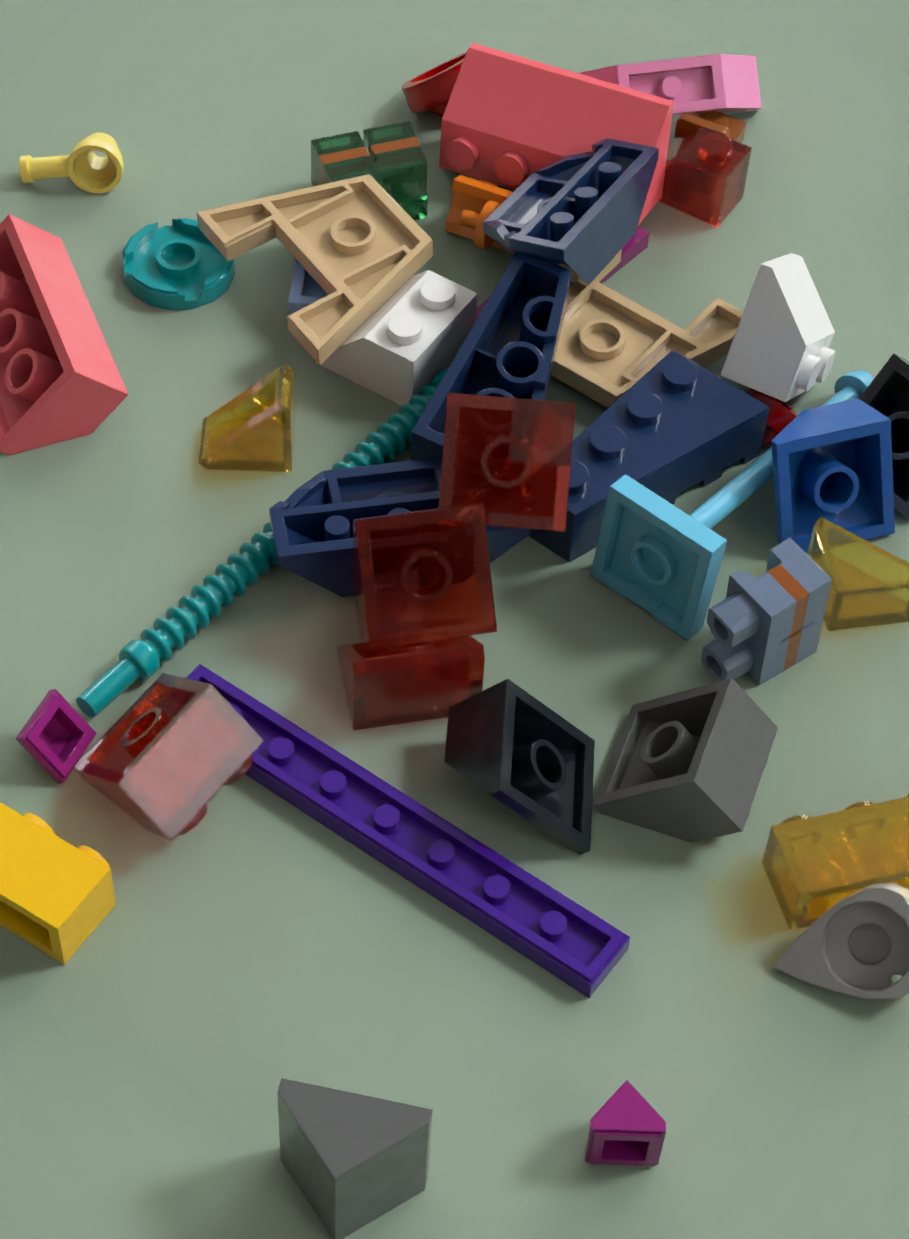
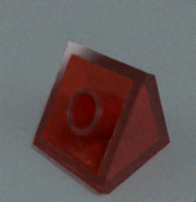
(409, 680)

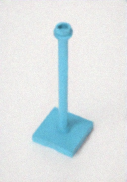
(673, 558)

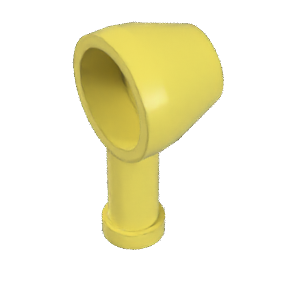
(83, 167)

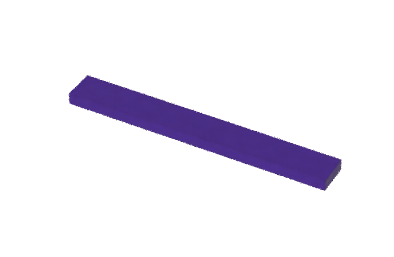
(426, 848)

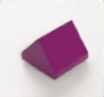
(625, 1131)

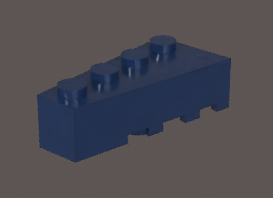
(506, 349)
(665, 434)

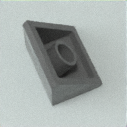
(352, 1152)

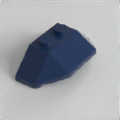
(578, 208)
(316, 521)

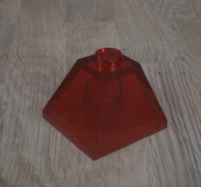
(509, 458)
(422, 576)

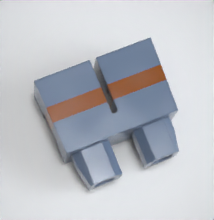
(768, 619)

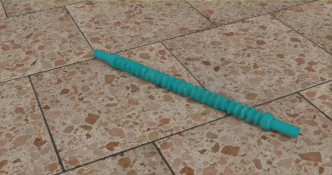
(142, 657)

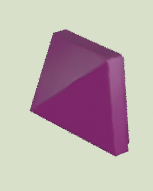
(56, 736)

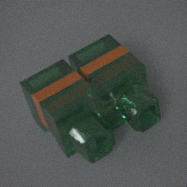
(386, 153)

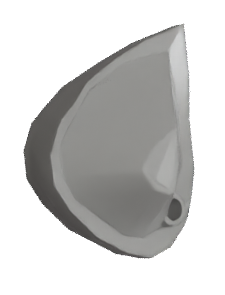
(856, 945)

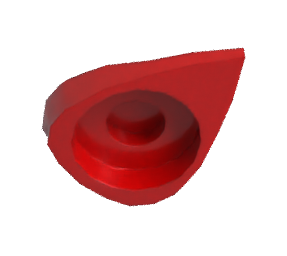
(434, 87)

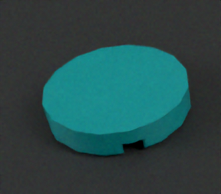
(175, 266)

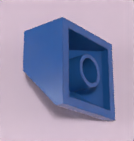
(837, 468)

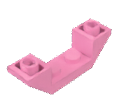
(694, 83)

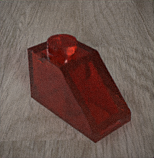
(705, 175)

